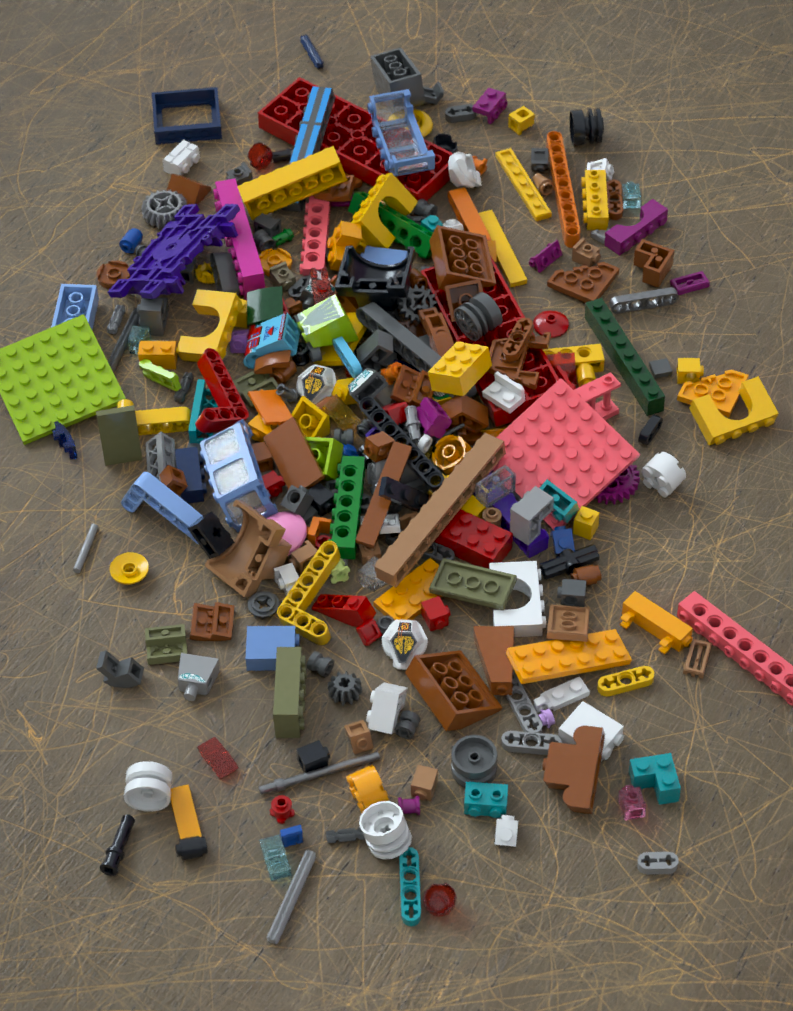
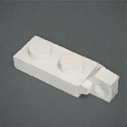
(562, 695)

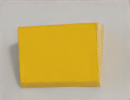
(311, 418)

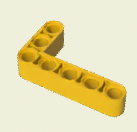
(308, 593)

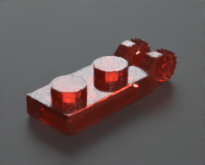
(320, 288)

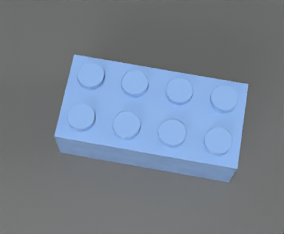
(75, 301)

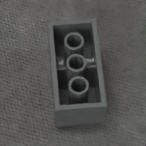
(396, 72)

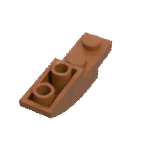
(436, 329)

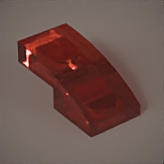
(217, 757)

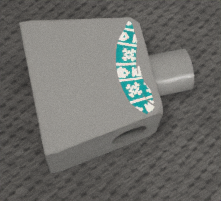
(197, 675)

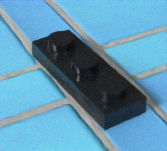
(402, 494)

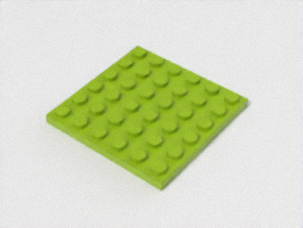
(56, 378)

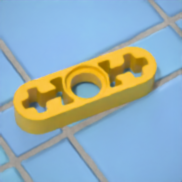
(630, 674)

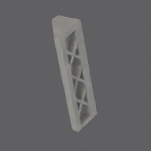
(163, 451)

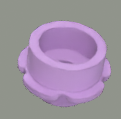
(546, 717)

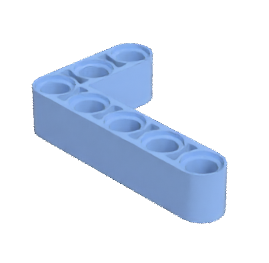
(163, 500)

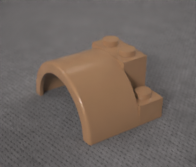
(254, 553)

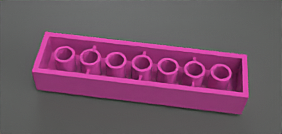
(242, 248)

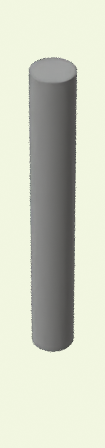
(85, 548)

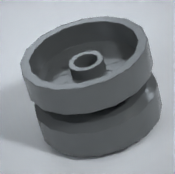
(474, 760)

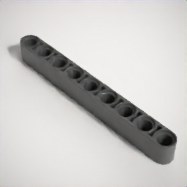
(404, 341)

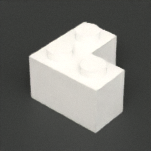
(387, 703)

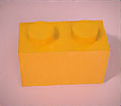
(160, 352)

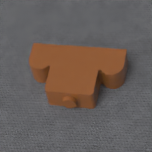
(576, 768)

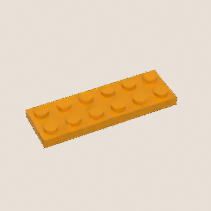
(567, 657)

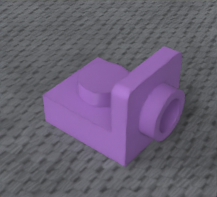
(239, 340)

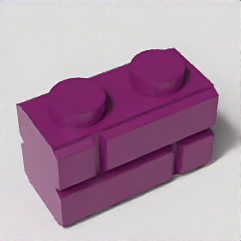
(433, 418)

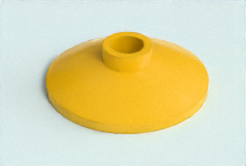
(129, 568)

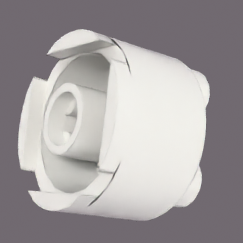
(663, 474)

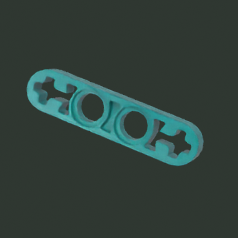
(410, 886)

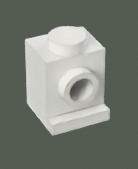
(285, 577)

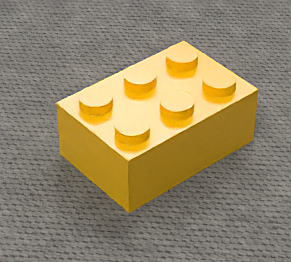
(460, 368)

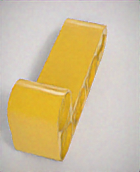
(160, 420)

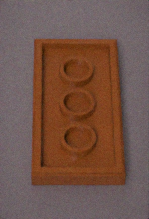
(293, 455)

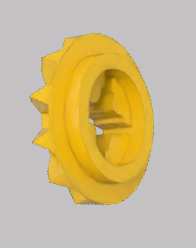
(203, 275)

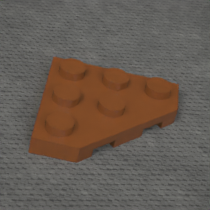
(583, 281)

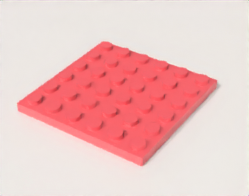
(566, 444)

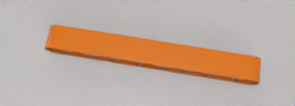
(563, 189)

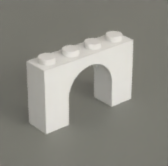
(527, 619)

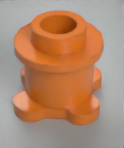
(480, 165)
(391, 372)

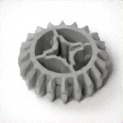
(162, 207)

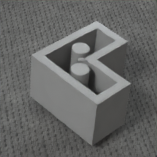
(528, 514)

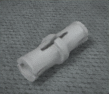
(413, 424)

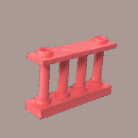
(597, 388)

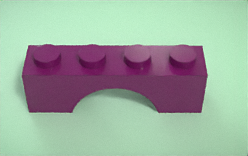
(622, 238)

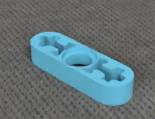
(347, 356)

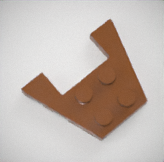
(514, 369)

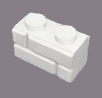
(181, 158)

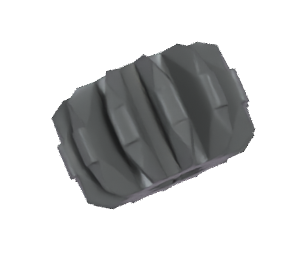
(344, 688)

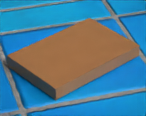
(568, 623)

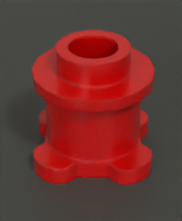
(281, 809)

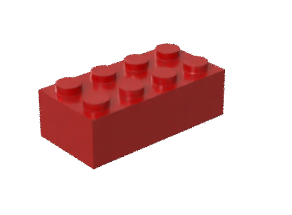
(476, 540)

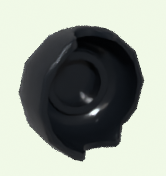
(445, 142)

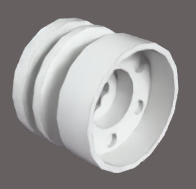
(385, 830)

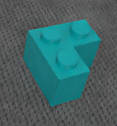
(656, 772)

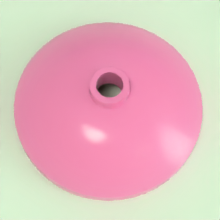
(295, 528)

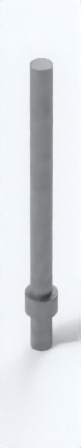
(280, 783)

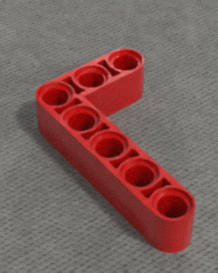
(229, 402)

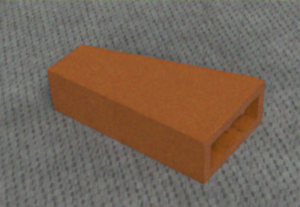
(492, 648)

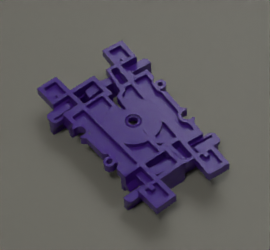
(175, 247)

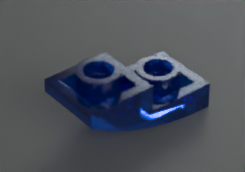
(64, 439)

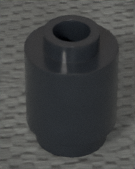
(191, 847)

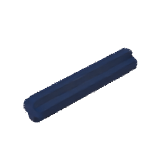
(312, 52)

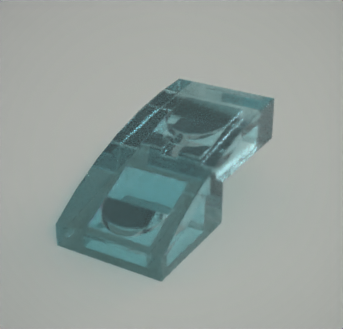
(275, 857)

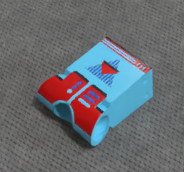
(271, 336)

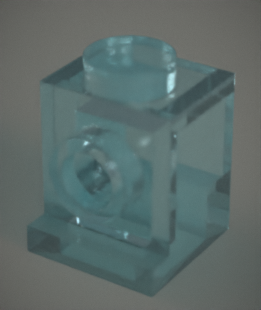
(631, 190)

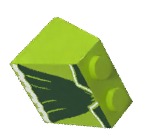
(326, 322)

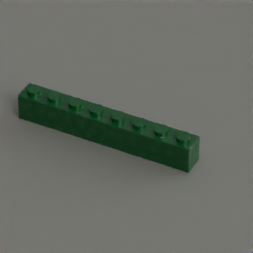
(624, 357)

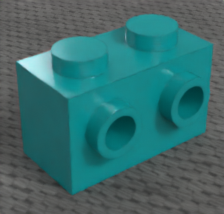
(564, 506)
(485, 799)

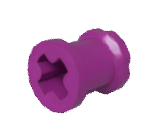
(409, 806)

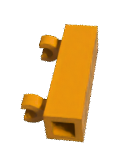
(657, 622)

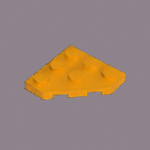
(721, 388)

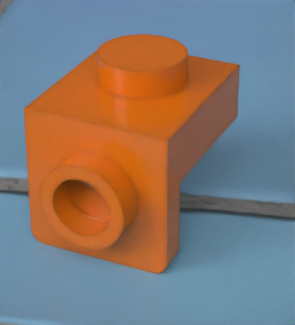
(318, 526)

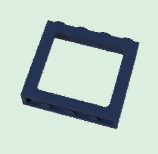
(186, 98)

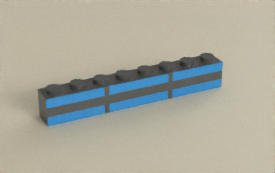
(312, 130)

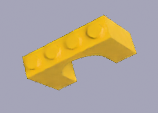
(395, 196)
(215, 303)
(719, 428)

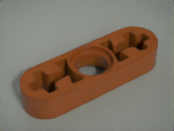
(614, 204)
(508, 353)

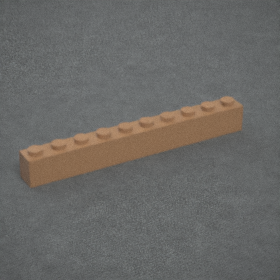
(439, 510)

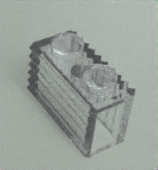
(495, 486)

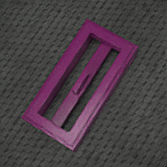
(691, 285)

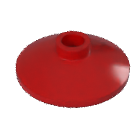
(551, 322)

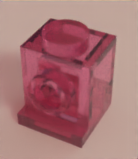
(631, 802)

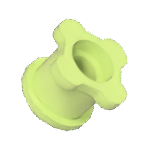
(340, 572)

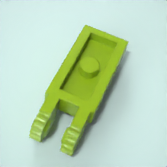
(160, 375)

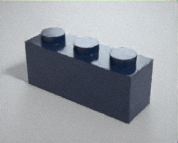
(189, 462)

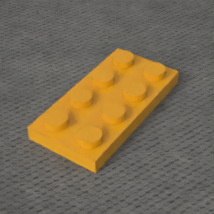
(406, 598)

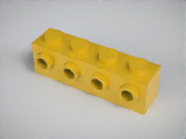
(595, 199)

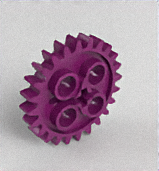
(621, 487)

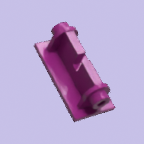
(546, 256)

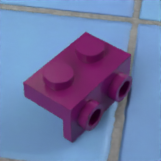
(491, 104)

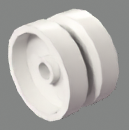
(148, 786)

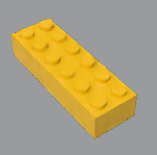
(292, 183)

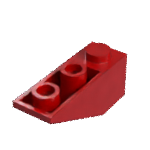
(345, 608)

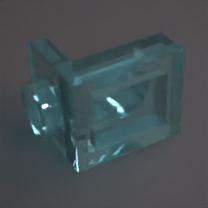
(136, 335)

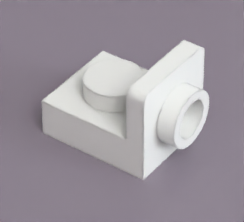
(602, 164)

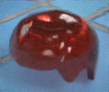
(260, 156)
(440, 899)

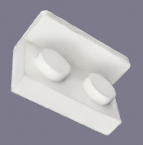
(505, 393)

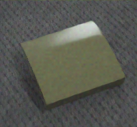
(254, 382)
(165, 643)

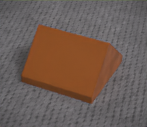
(190, 189)

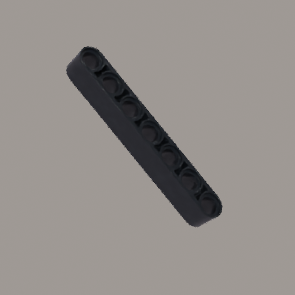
(388, 425)

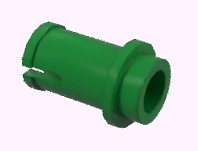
(284, 236)

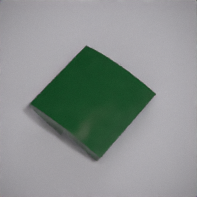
(264, 304)

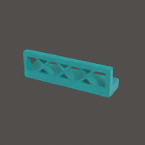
(198, 407)

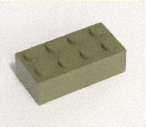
(289, 692)

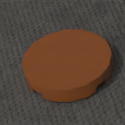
(110, 273)

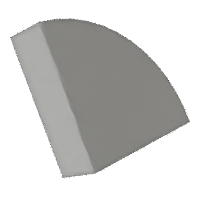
(599, 235)

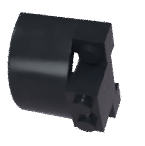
(374, 281)

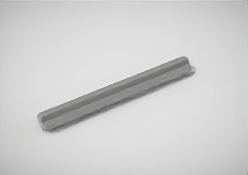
(291, 897)

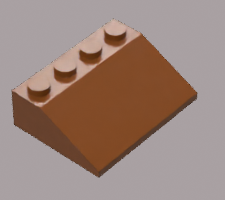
(461, 257)
(452, 689)

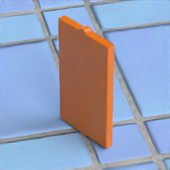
(270, 407)

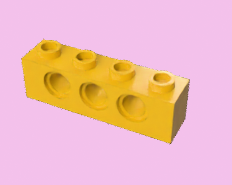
(583, 354)

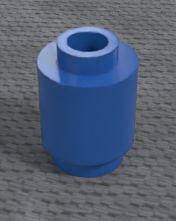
(131, 240)

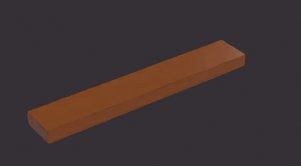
(378, 505)

